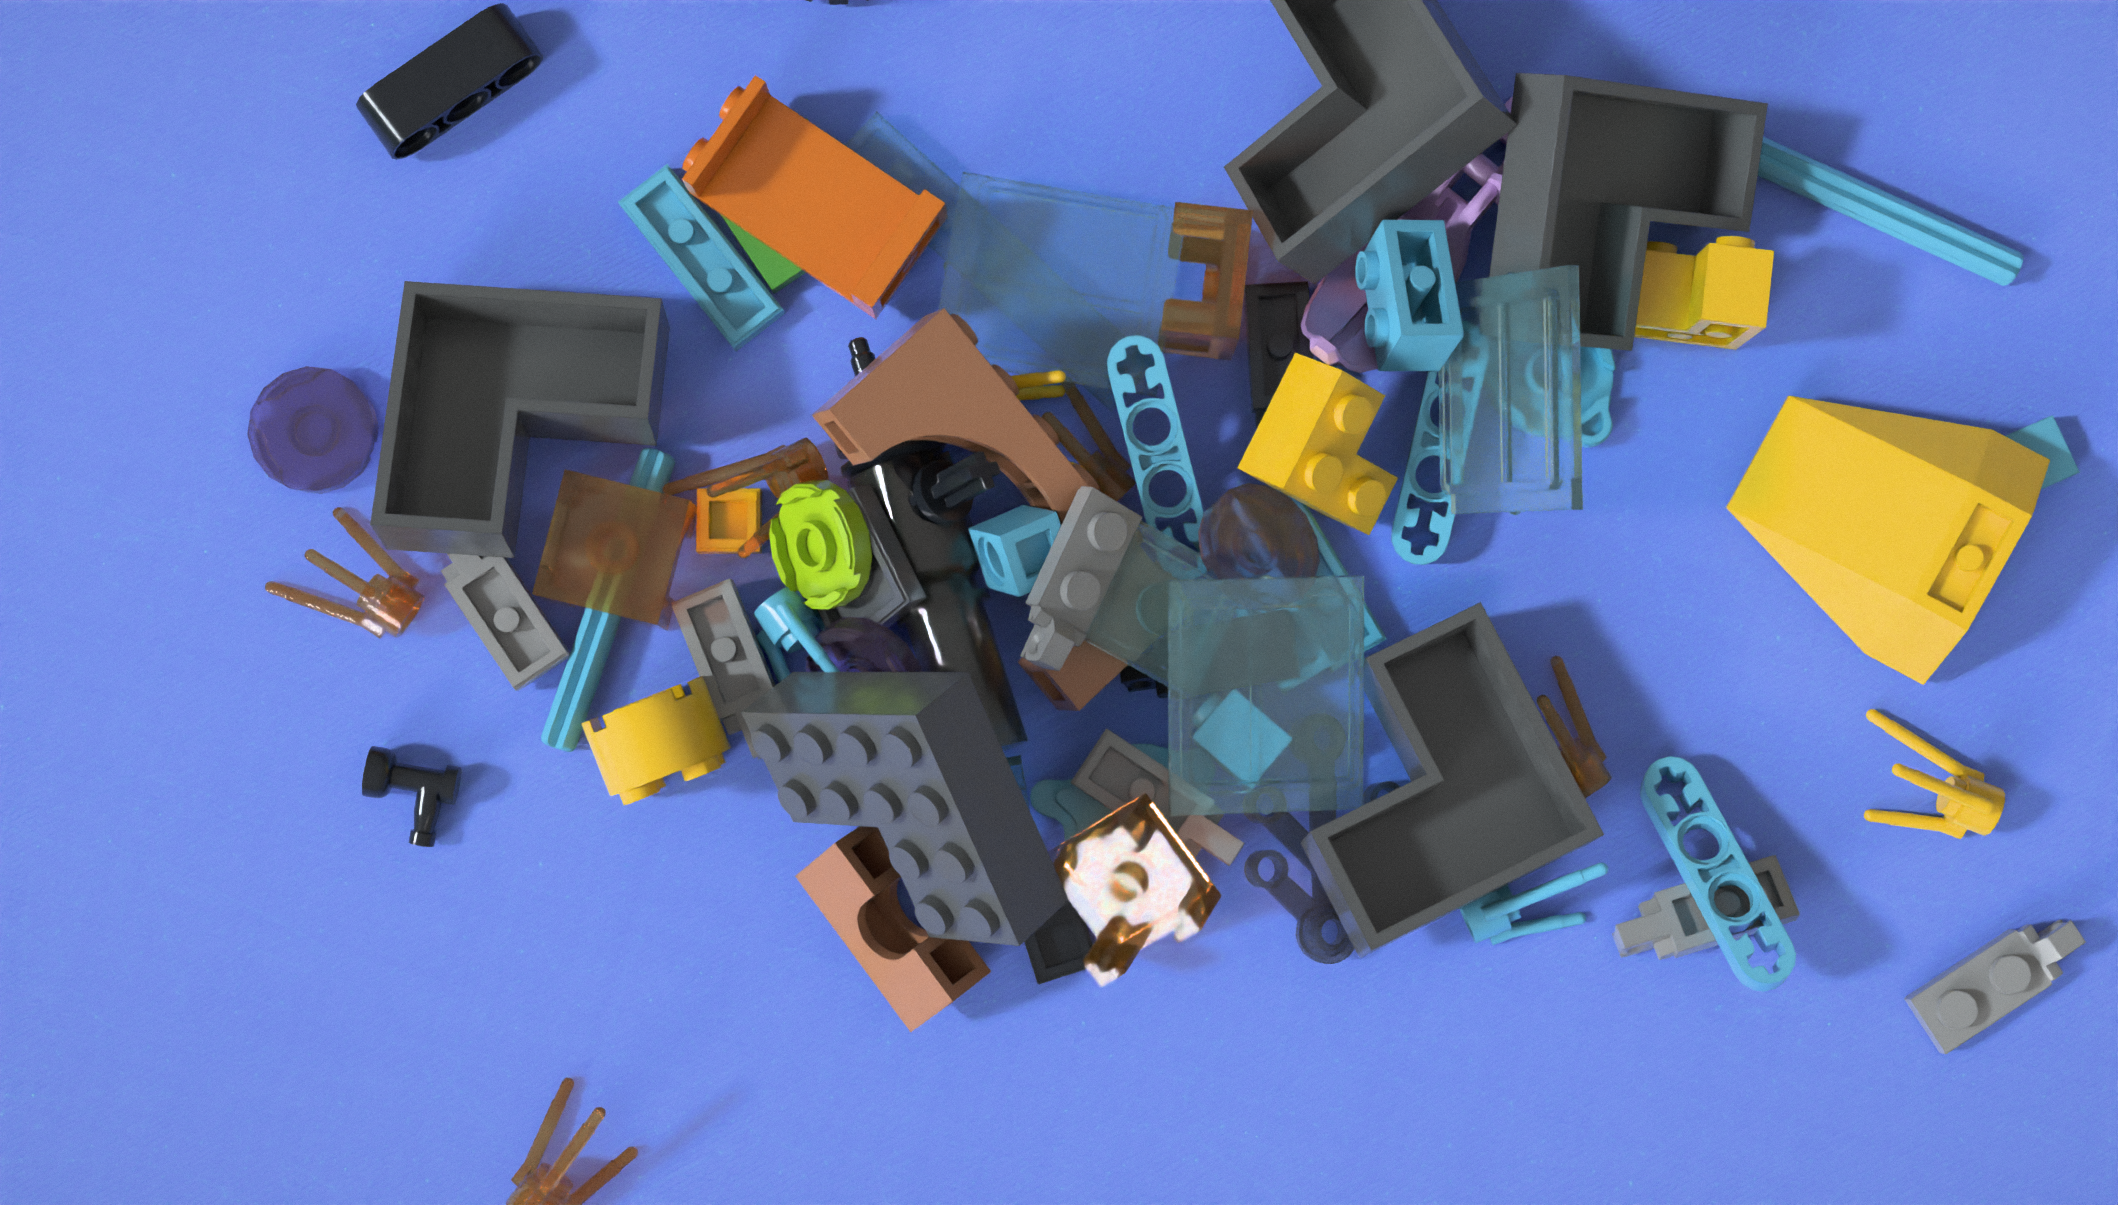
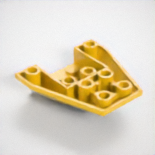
(1889, 521)

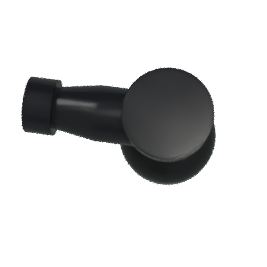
(432, 789)

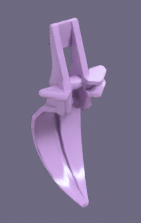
(1339, 308)

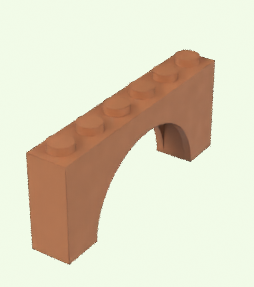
(945, 391)

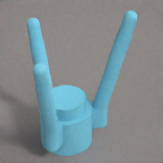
(793, 626)
(1492, 914)

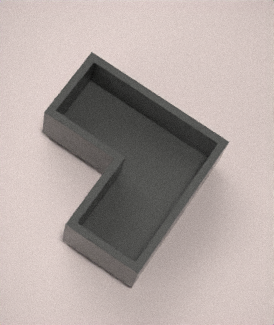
(1383, 131)
(1603, 163)
(485, 375)
(931, 777)
(1482, 794)

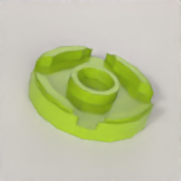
(838, 548)

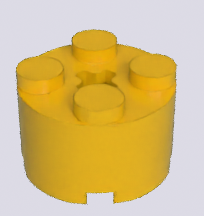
(657, 739)

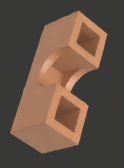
(859, 898)

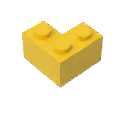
(1706, 297)
(1312, 444)

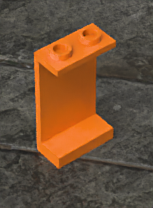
(811, 198)

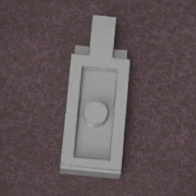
(1076, 575)
(505, 617)
(725, 652)
(1120, 773)
(1677, 927)
(1991, 982)

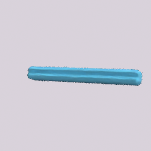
(1888, 213)
(595, 635)

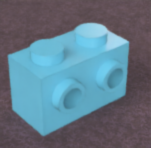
(1410, 295)

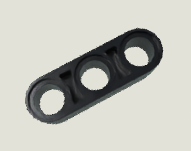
(449, 81)

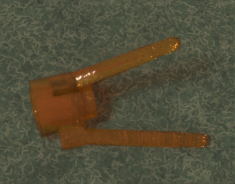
(778, 467)
(1108, 471)
(387, 603)
(1583, 754)
(549, 1183)

